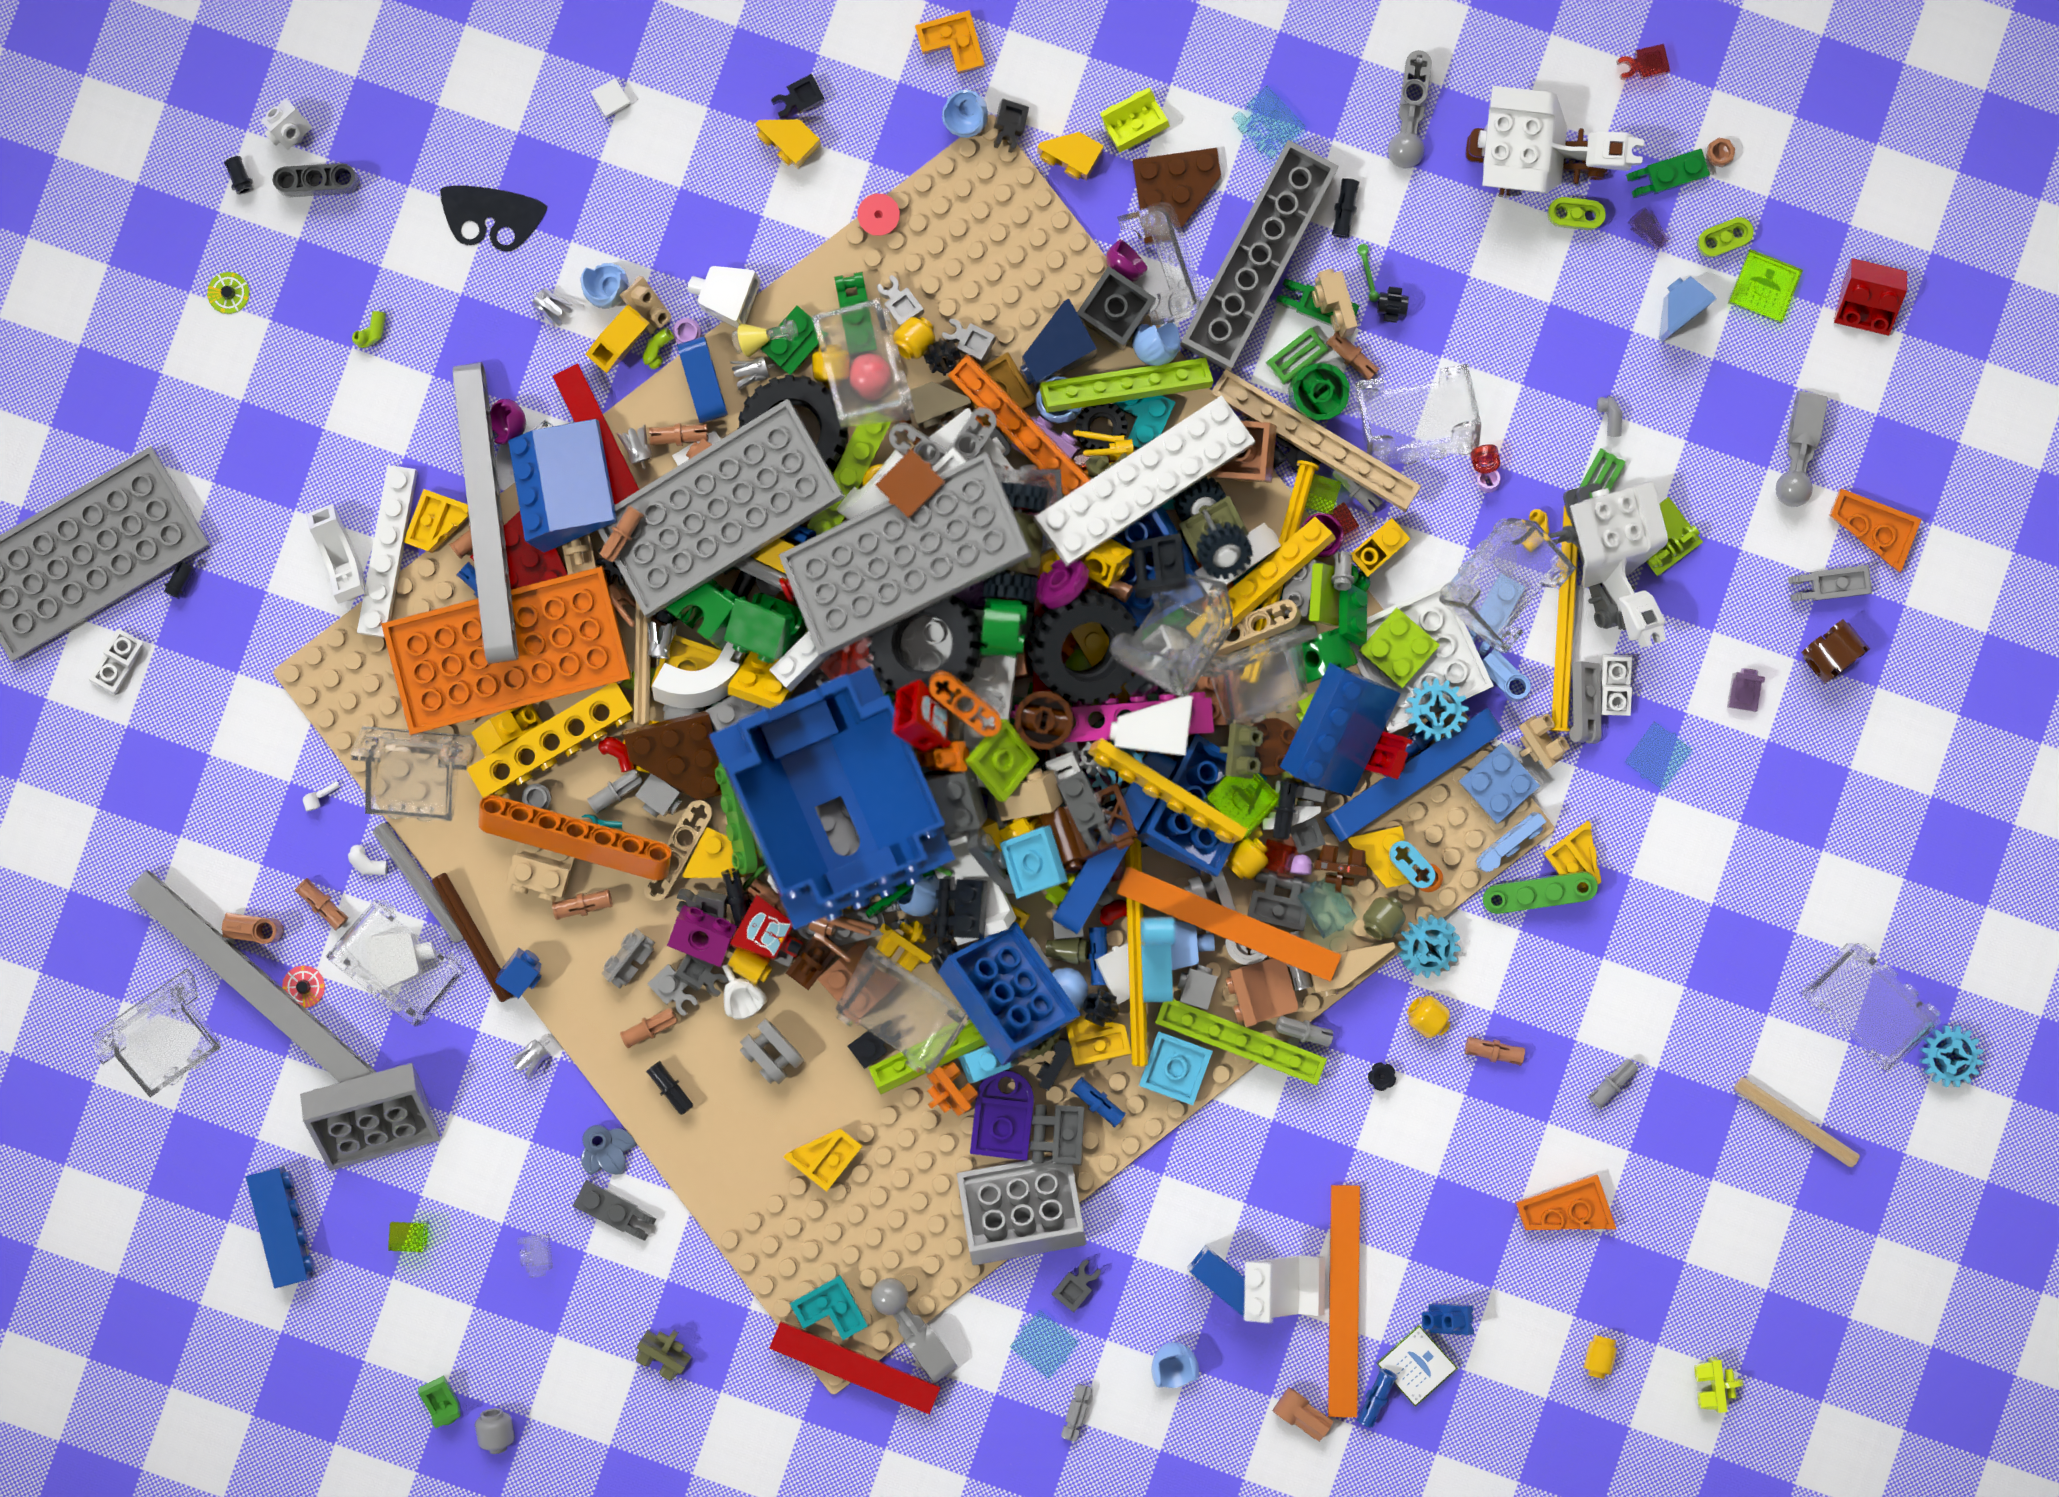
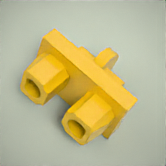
(892, 940)

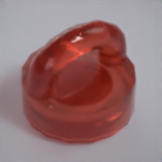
(1485, 455)

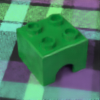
(706, 602)
(764, 627)

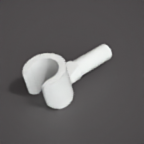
(311, 800)

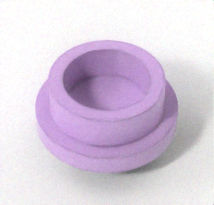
(686, 330)

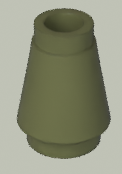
(1068, 949)

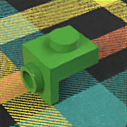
(440, 1401)

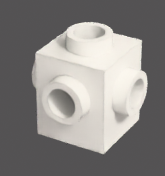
(285, 125)

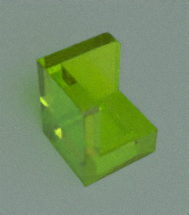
(1323, 494)
(408, 1236)

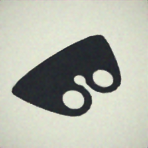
(479, 203)

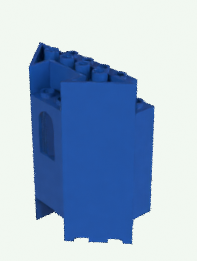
(823, 749)

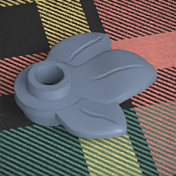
(609, 1152)

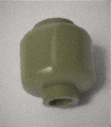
(1384, 918)

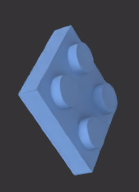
(1499, 783)

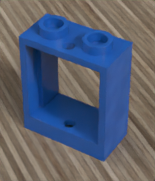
(1219, 1278)

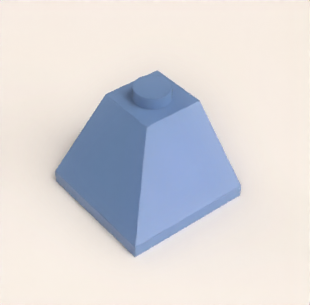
(1682, 305)

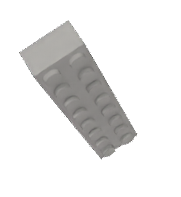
(1259, 255)

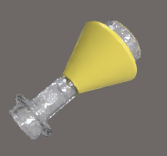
(750, 338)

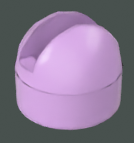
(1494, 478)
(1301, 865)

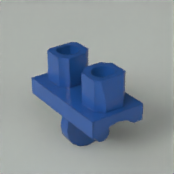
(1448, 1319)

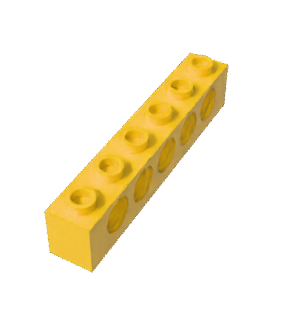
(484, 771)

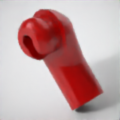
(616, 748)
(1113, 912)

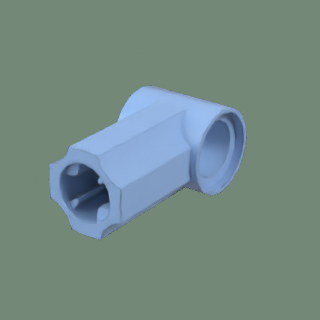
(1503, 673)

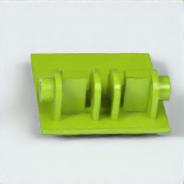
(1681, 538)

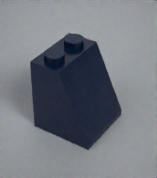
(1058, 347)

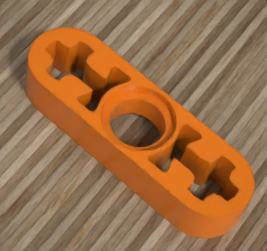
(986, 711)

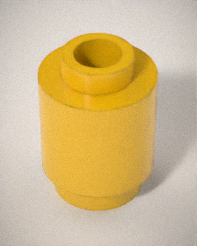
(750, 966)
(1600, 1356)

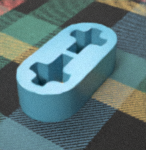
(1406, 869)

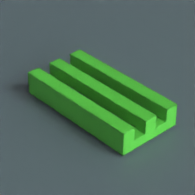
(1316, 341)
(1610, 459)

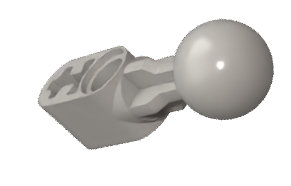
(1406, 147)
(1804, 435)
(890, 1298)

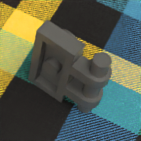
(1278, 909)
(1067, 1134)

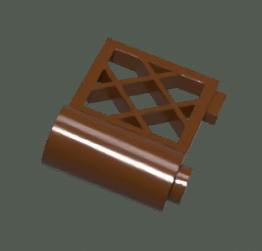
(1071, 843)

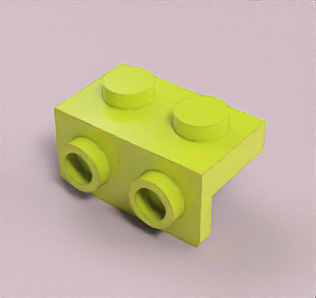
(1134, 120)

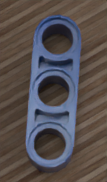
(702, 379)

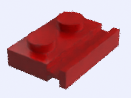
(1389, 755)

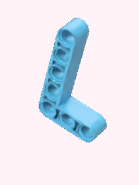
(1156, 943)

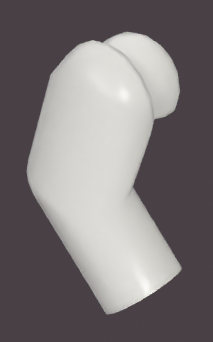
(364, 864)

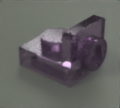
(1745, 690)

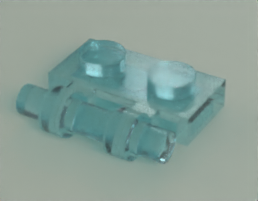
(1274, 116)

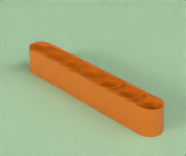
(574, 837)

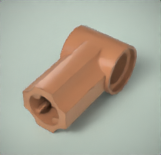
(250, 928)
(1297, 1410)

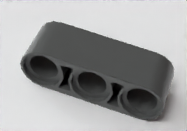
(303, 174)

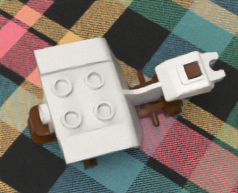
(1528, 146)

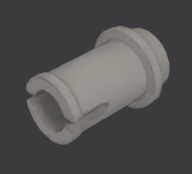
(1342, 575)

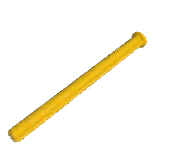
(1291, 523)
(1564, 640)
(1138, 1013)

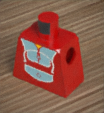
(921, 718)
(765, 932)

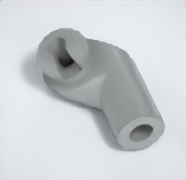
(1614, 415)

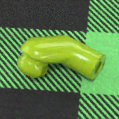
(372, 333)
(653, 347)

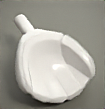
(741, 996)

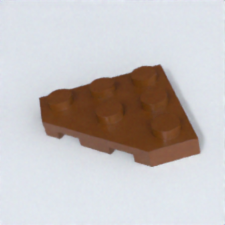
(1176, 179)
(677, 753)

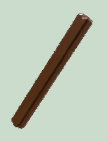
(470, 933)

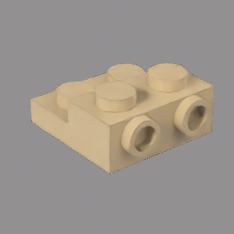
(1332, 295)
(540, 871)

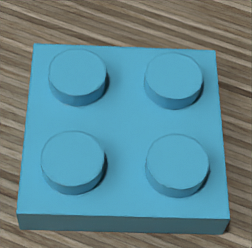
(1033, 862)
(1175, 1068)

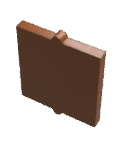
(910, 483)

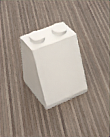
(1155, 727)

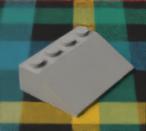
(369, 1116)
(1020, 1210)

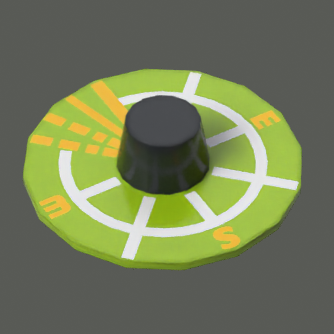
(228, 292)

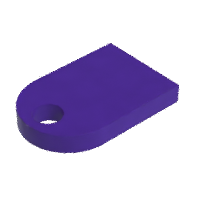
(1002, 1119)

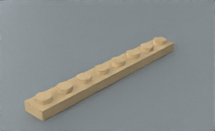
(1317, 441)

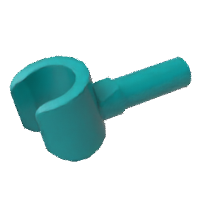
(611, 824)

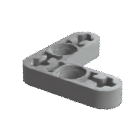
(940, 451)

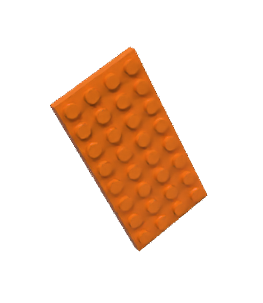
(563, 642)

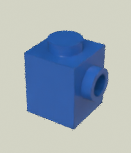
(520, 972)

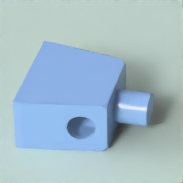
(1188, 944)

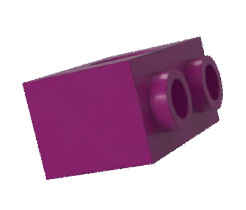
(709, 948)

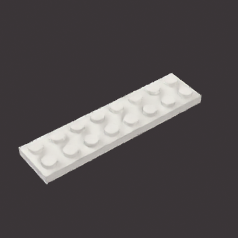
(1144, 480)

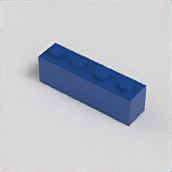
(279, 1226)

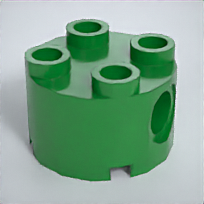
(1319, 391)
(1002, 627)
(1325, 649)

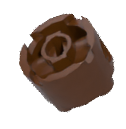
(1836, 652)
(1044, 720)
(1275, 744)

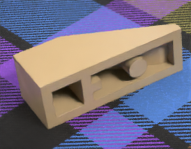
(1350, 966)

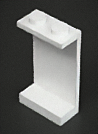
(998, 909)
(1284, 1287)

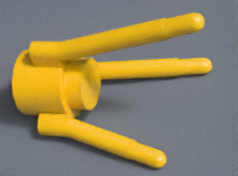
(1115, 449)

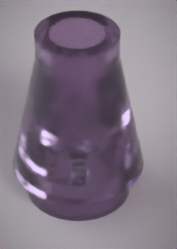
(1648, 228)

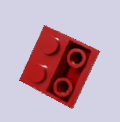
(1871, 296)

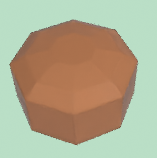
(1720, 152)

